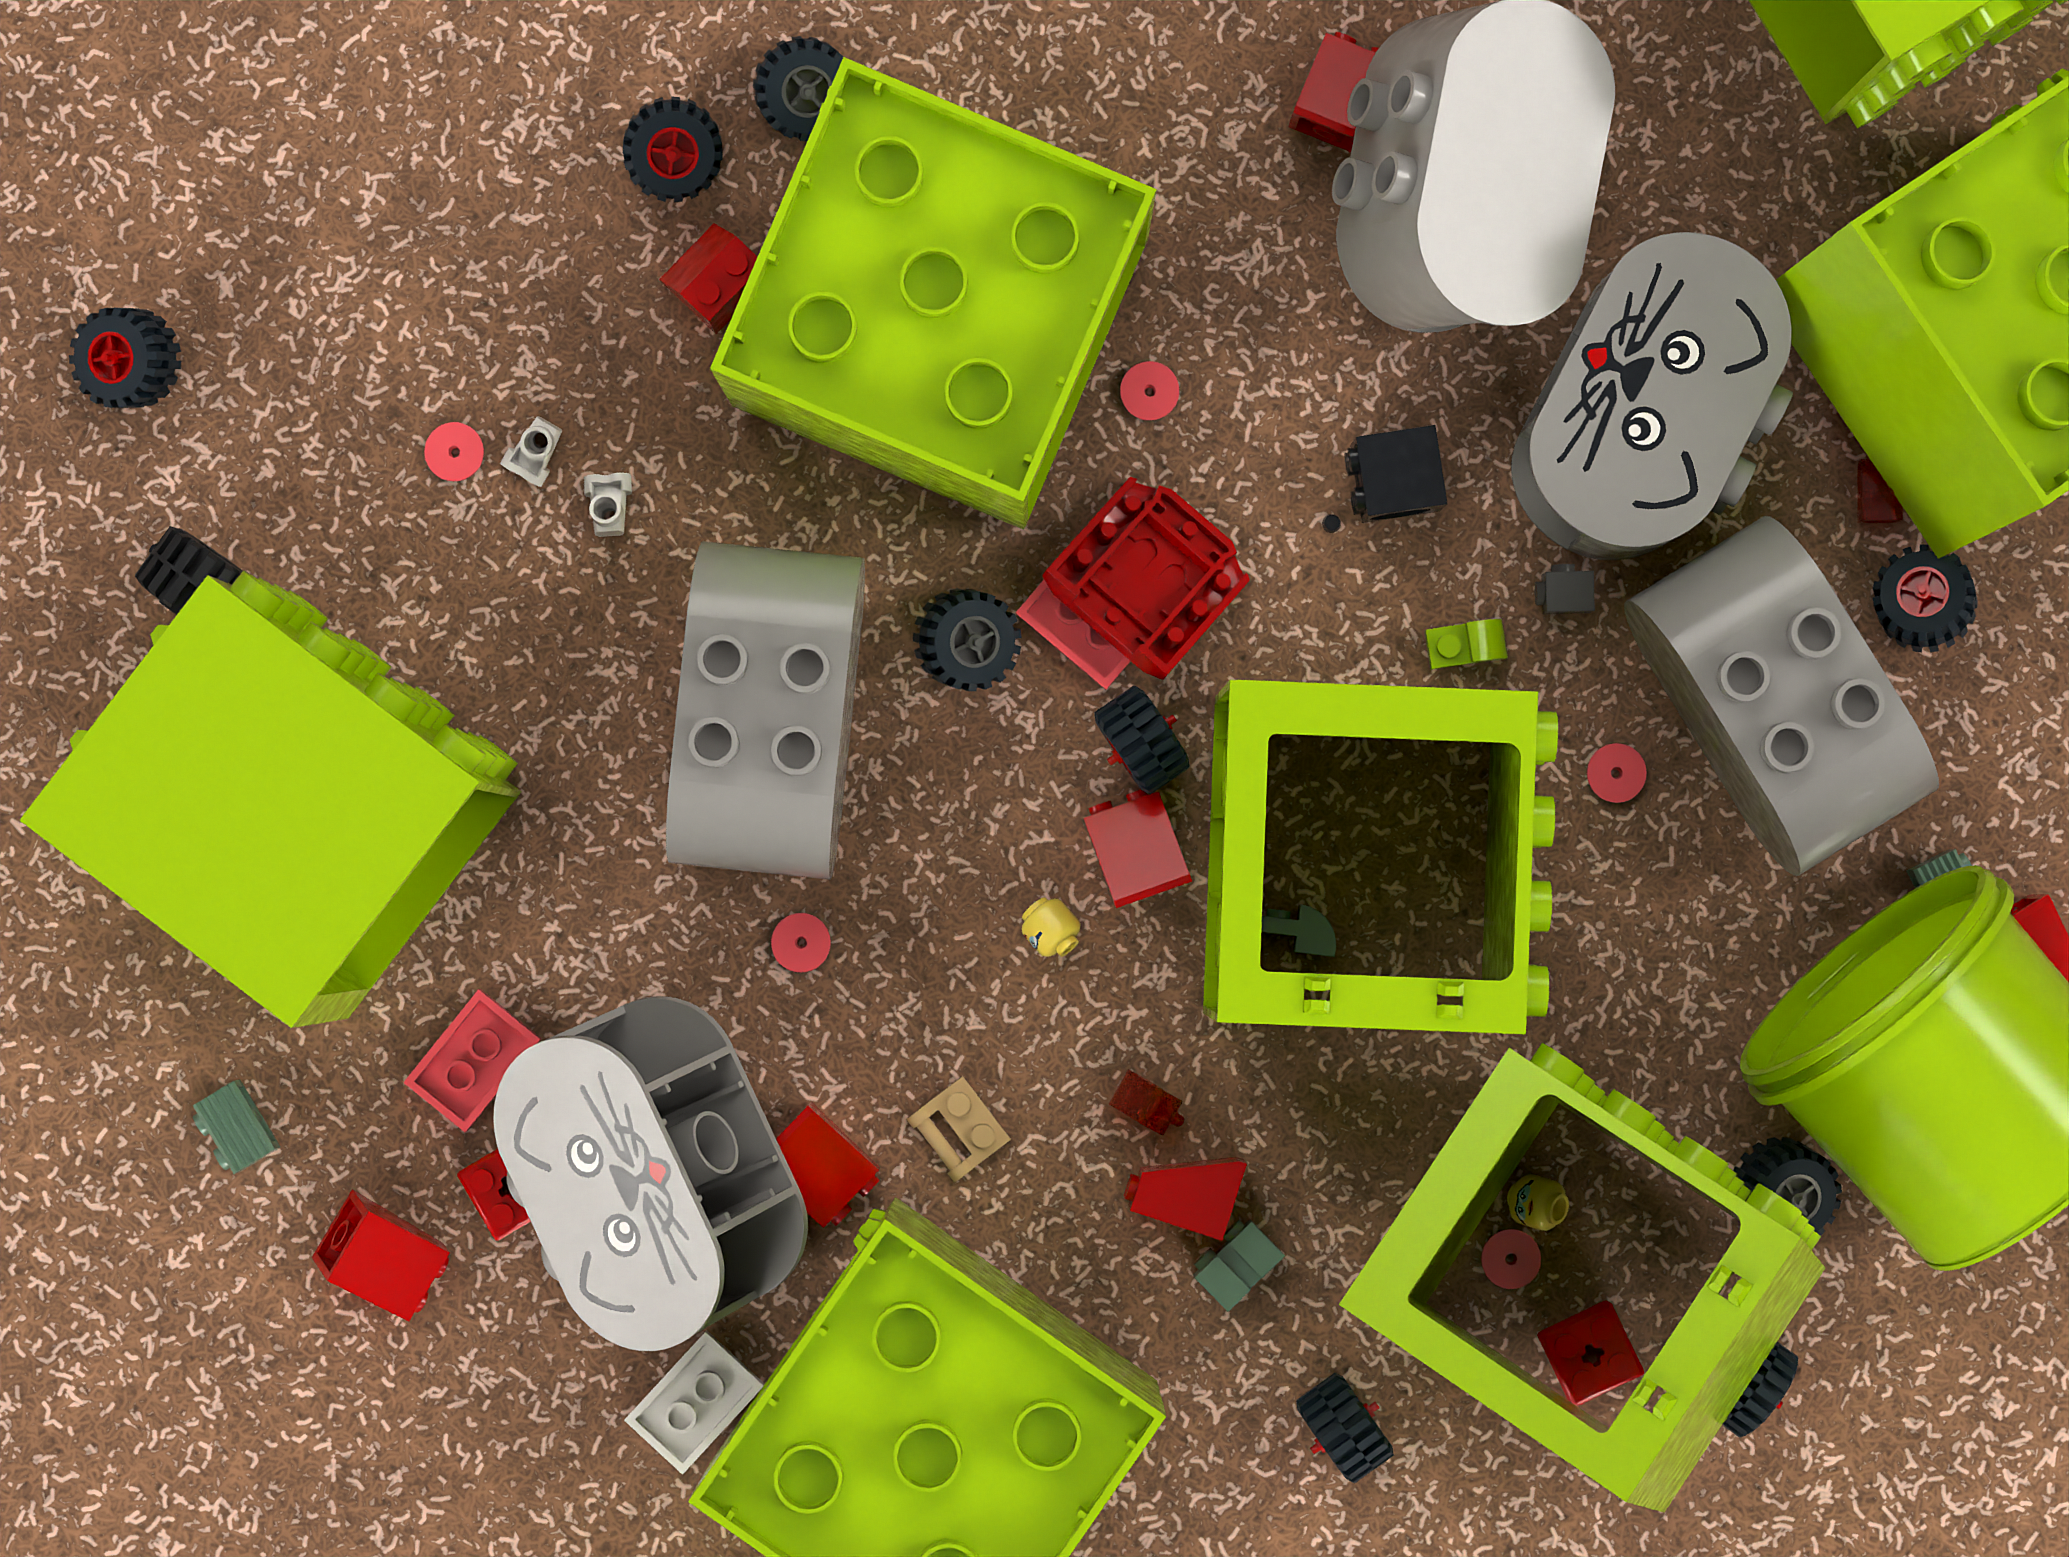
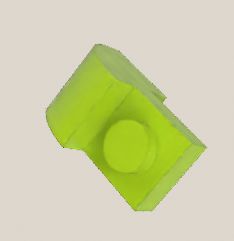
(1466, 643)

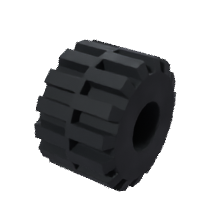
(180, 566)

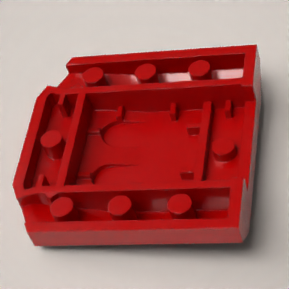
(1148, 575)

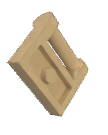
(968, 1119)

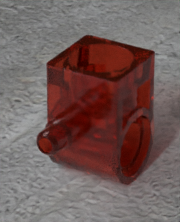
(1874, 497)
(1147, 1103)

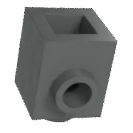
(1565, 590)

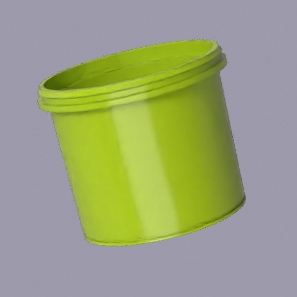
(1932, 1068)

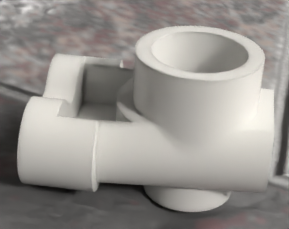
(527, 457)
(606, 495)

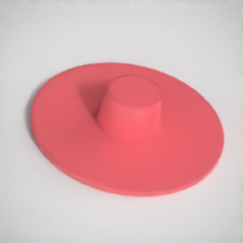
(1154, 376)
(450, 437)
(1631, 770)
(798, 927)
(1516, 1273)

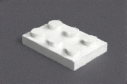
(694, 1402)

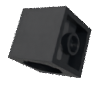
(1396, 474)

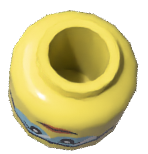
(1050, 927)
(1537, 1202)

